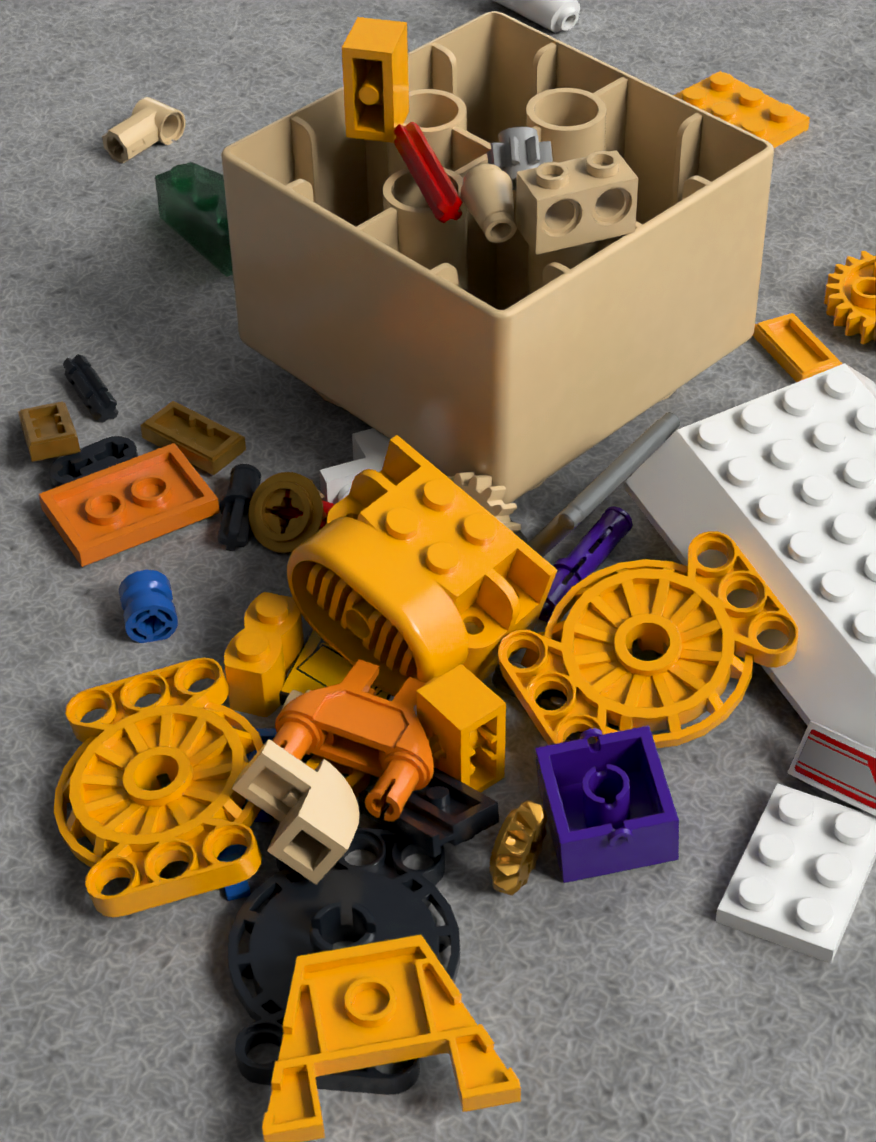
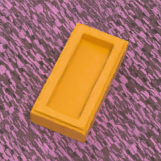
(794, 347)

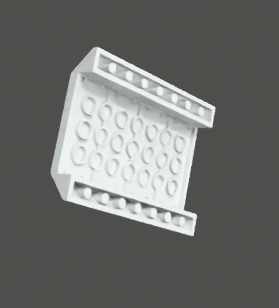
(799, 500)

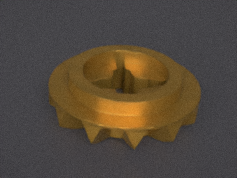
(276, 494)
(518, 847)

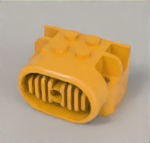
(416, 575)

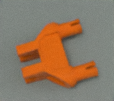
(364, 733)

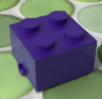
(607, 803)

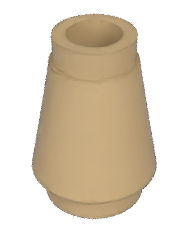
(490, 200)

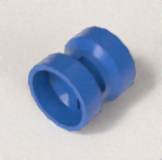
(148, 606)

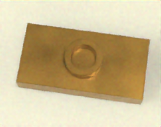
(48, 431)
(197, 437)

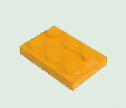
(746, 108)

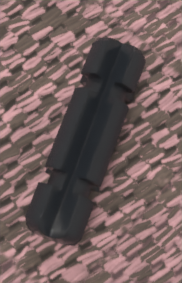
(90, 388)

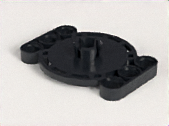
(305, 918)

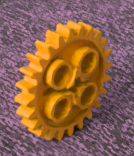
(852, 296)

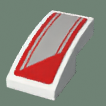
(837, 766)

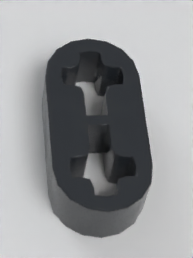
(92, 459)

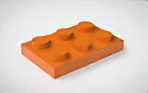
(128, 504)

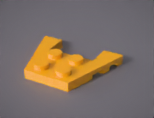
(374, 1010)

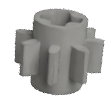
(519, 151)

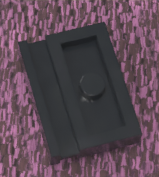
(440, 814)

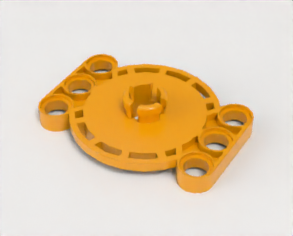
(669, 611)
(126, 810)

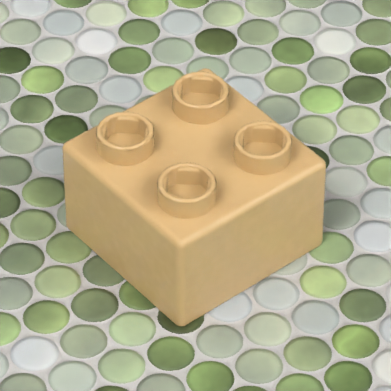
(480, 343)

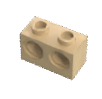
(576, 201)

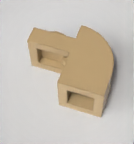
(313, 808)

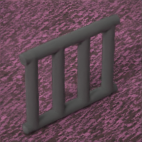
(604, 484)

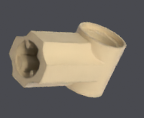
(148, 124)

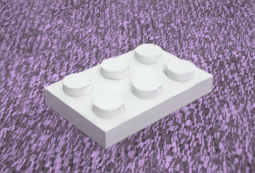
(801, 873)

